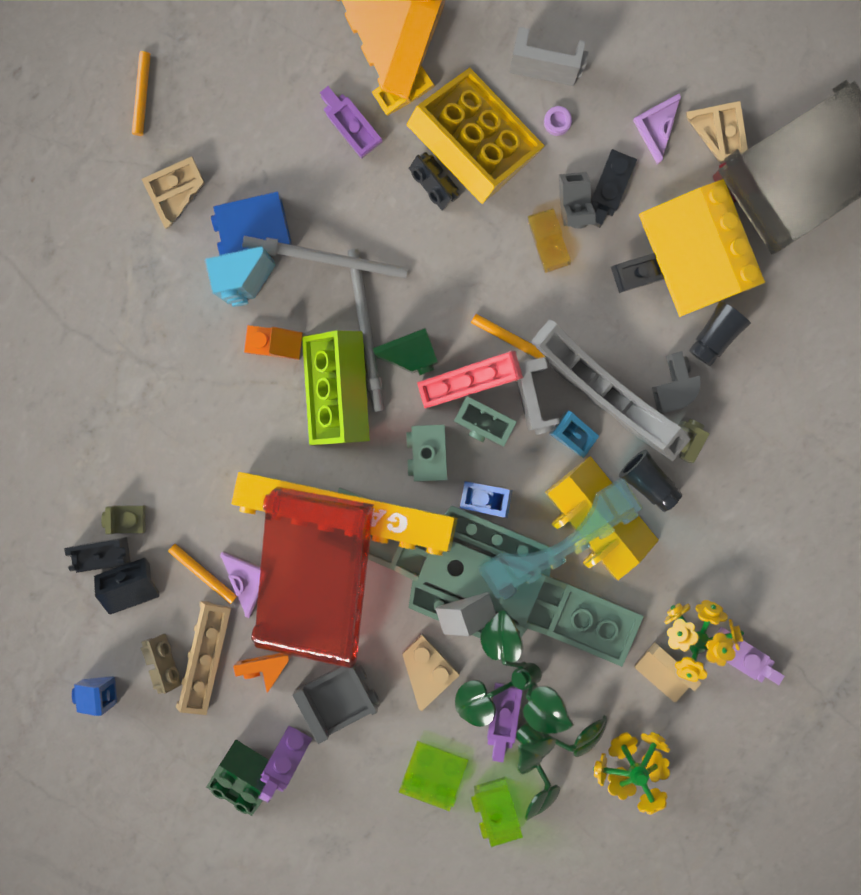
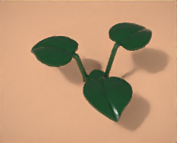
(545, 708)
(537, 745)

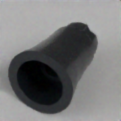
(718, 333)
(651, 481)

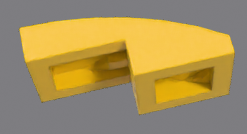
(392, 103)

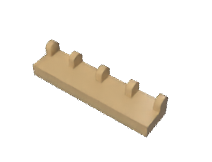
(203, 658)

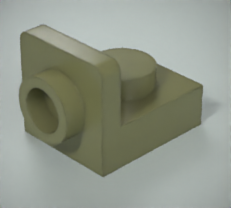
(698, 438)
(124, 519)

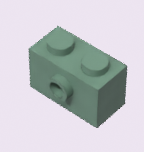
(484, 422)
(428, 453)

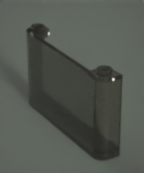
(801, 170)

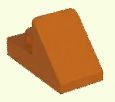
(273, 342)
(271, 665)

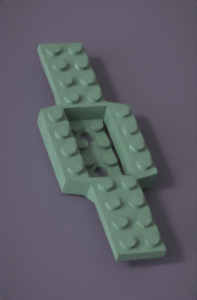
(542, 606)

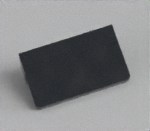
(125, 586)

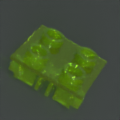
(433, 776)

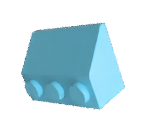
(239, 274)

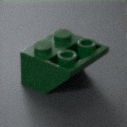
(239, 778)

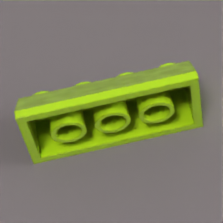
(336, 387)

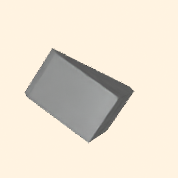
(466, 615)

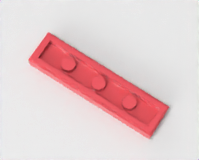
(470, 379)

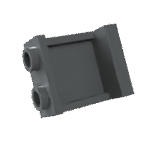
(336, 700)

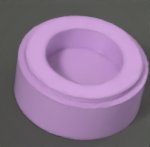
(557, 120)

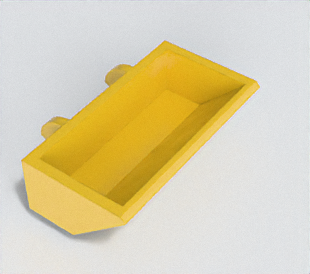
(574, 499)

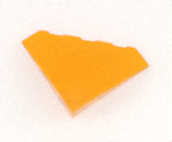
(394, 37)

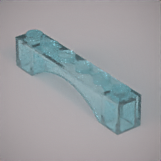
(611, 506)

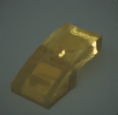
(549, 240)

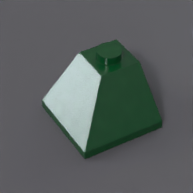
(409, 352)

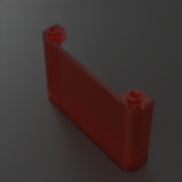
(312, 576)

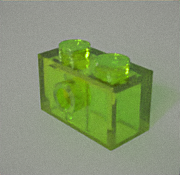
(497, 811)

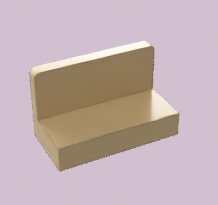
(661, 671)

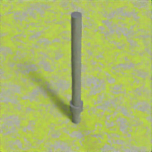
(273, 247)
(374, 383)

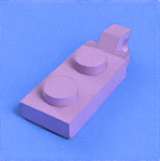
(753, 662)

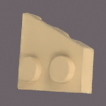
(720, 128)
(173, 189)
(428, 671)

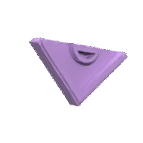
(656, 126)
(244, 579)

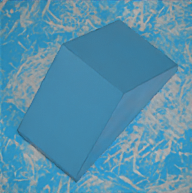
(574, 434)

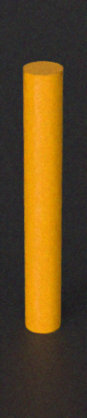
(141, 93)
(506, 336)
(202, 573)

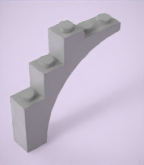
(609, 393)

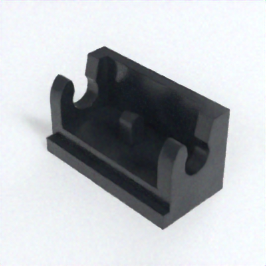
(98, 555)

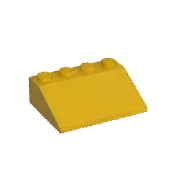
(474, 134)
(701, 247)

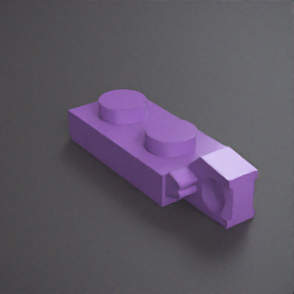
(350, 123)
(504, 726)
(284, 762)

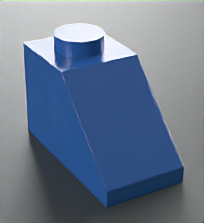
(95, 695)

